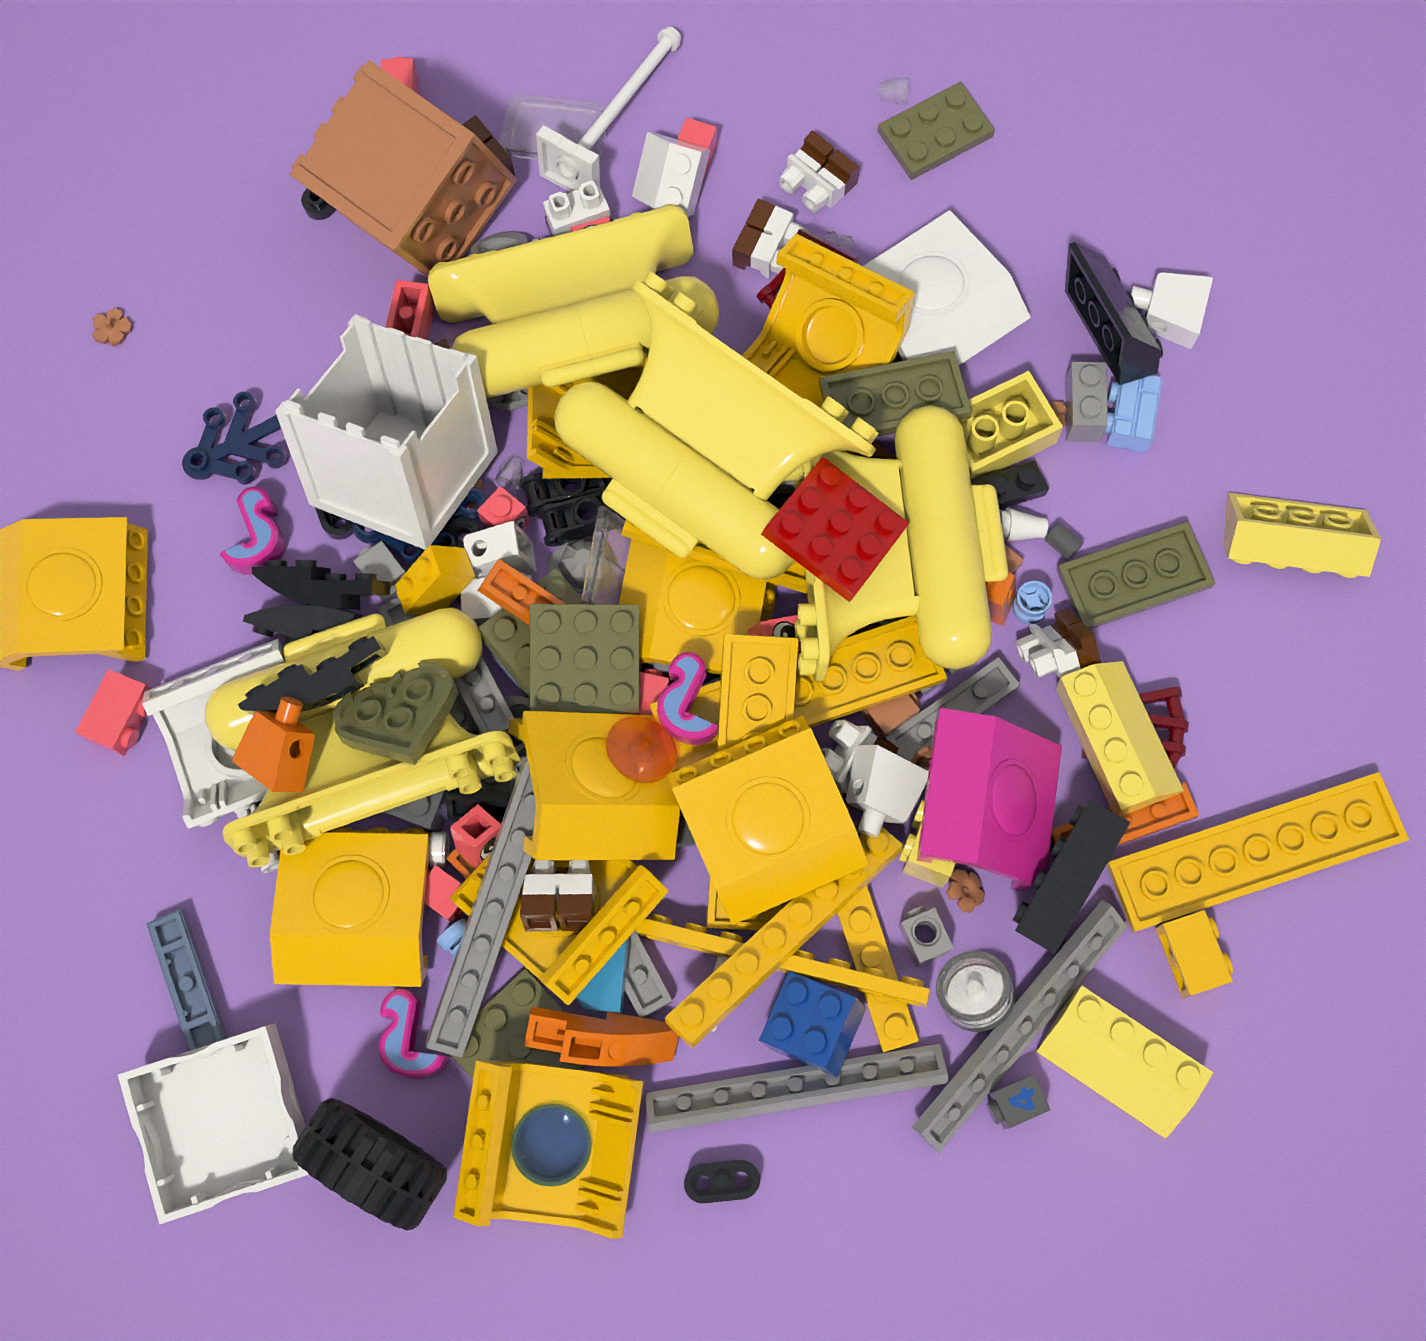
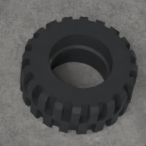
(369, 1164)

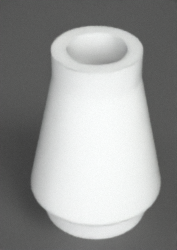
(1022, 526)

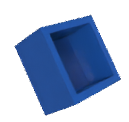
(813, 1023)

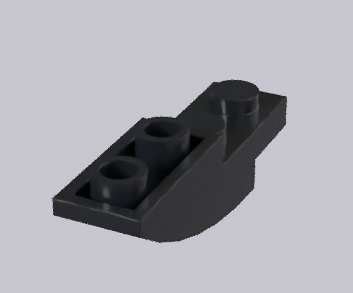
(318, 585)
(297, 620)
(328, 684)

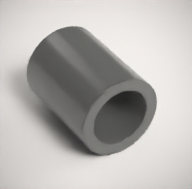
(1064, 541)

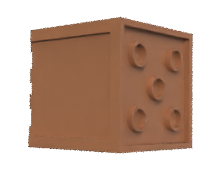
(404, 171)

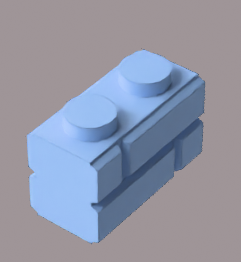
(1133, 413)

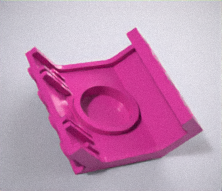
(989, 796)

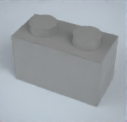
(1086, 401)

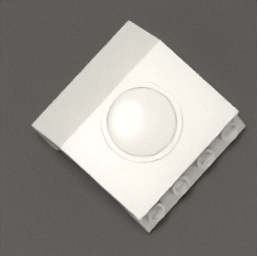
(959, 287)
(203, 767)

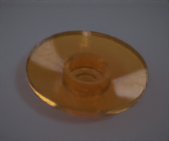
(636, 759)

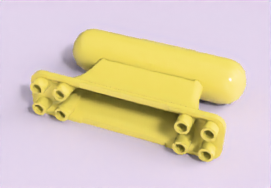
(567, 300)
(702, 440)
(934, 565)
(351, 783)

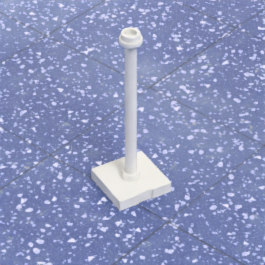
(573, 163)

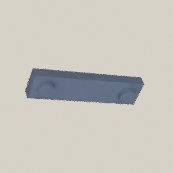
(186, 980)

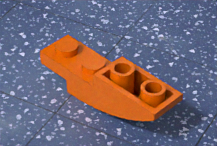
(601, 1042)

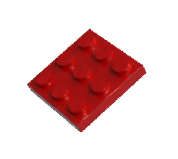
(835, 529)

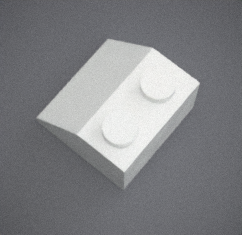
(670, 173)

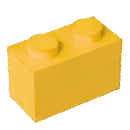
(434, 579)
(1194, 954)

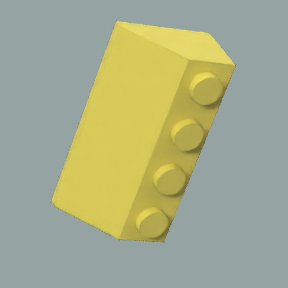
(1300, 535)
(1118, 737)
(1124, 1062)

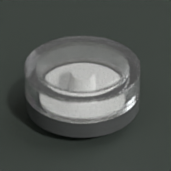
(975, 991)

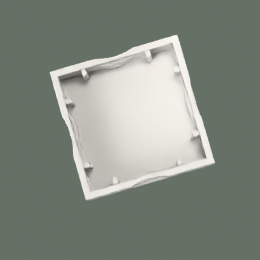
(215, 1122)

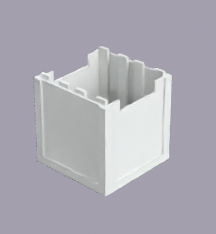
(391, 432)

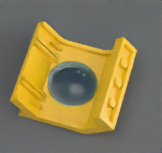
(548, 1146)

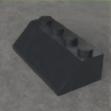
(1110, 316)
(1071, 877)

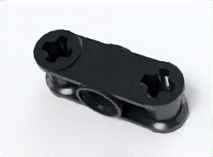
(552, 489)
(568, 519)

